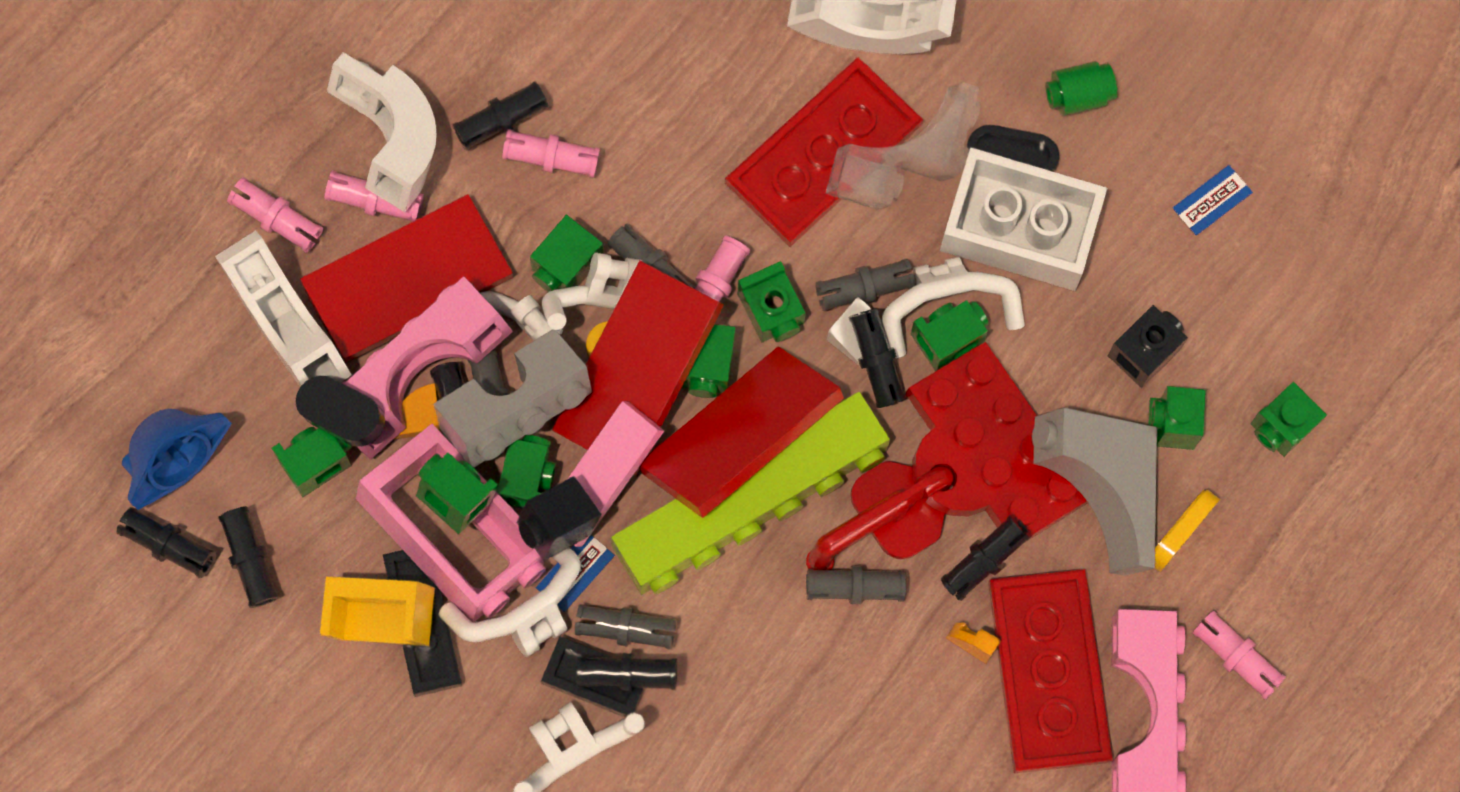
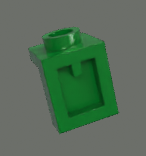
(1287, 420)

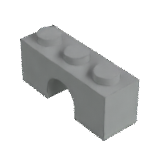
(486, 423)

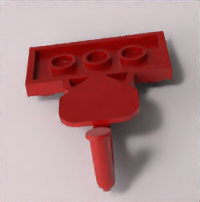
(976, 442)

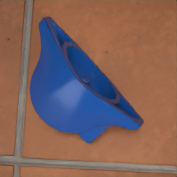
(170, 451)

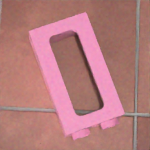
(495, 523)

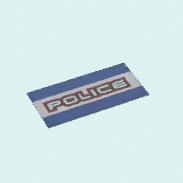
(1212, 200)
(593, 559)

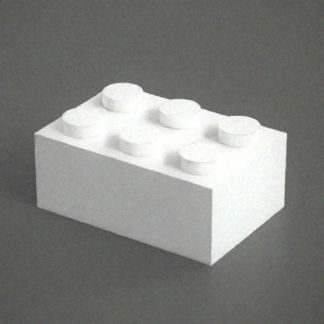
(1023, 219)

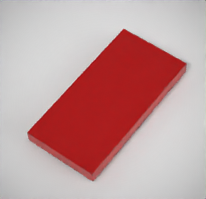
(792, 168)
(390, 281)
(642, 353)
(740, 431)
(1050, 671)

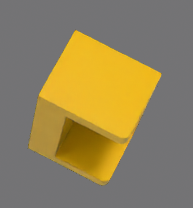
(377, 611)

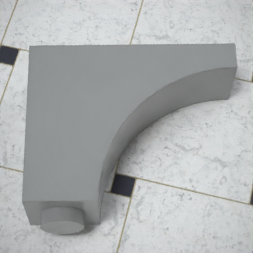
(1114, 471)

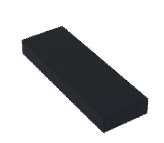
(431, 666)

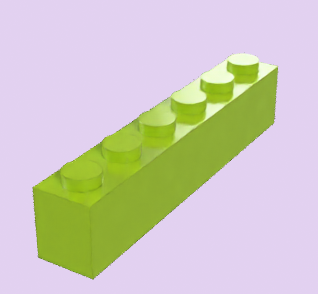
(815, 462)

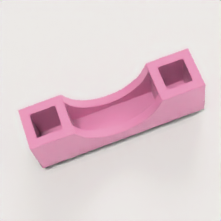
(453, 326)
(1147, 650)

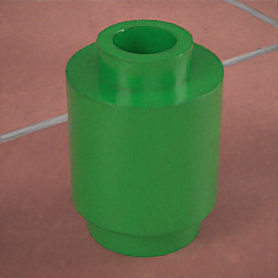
(1081, 88)

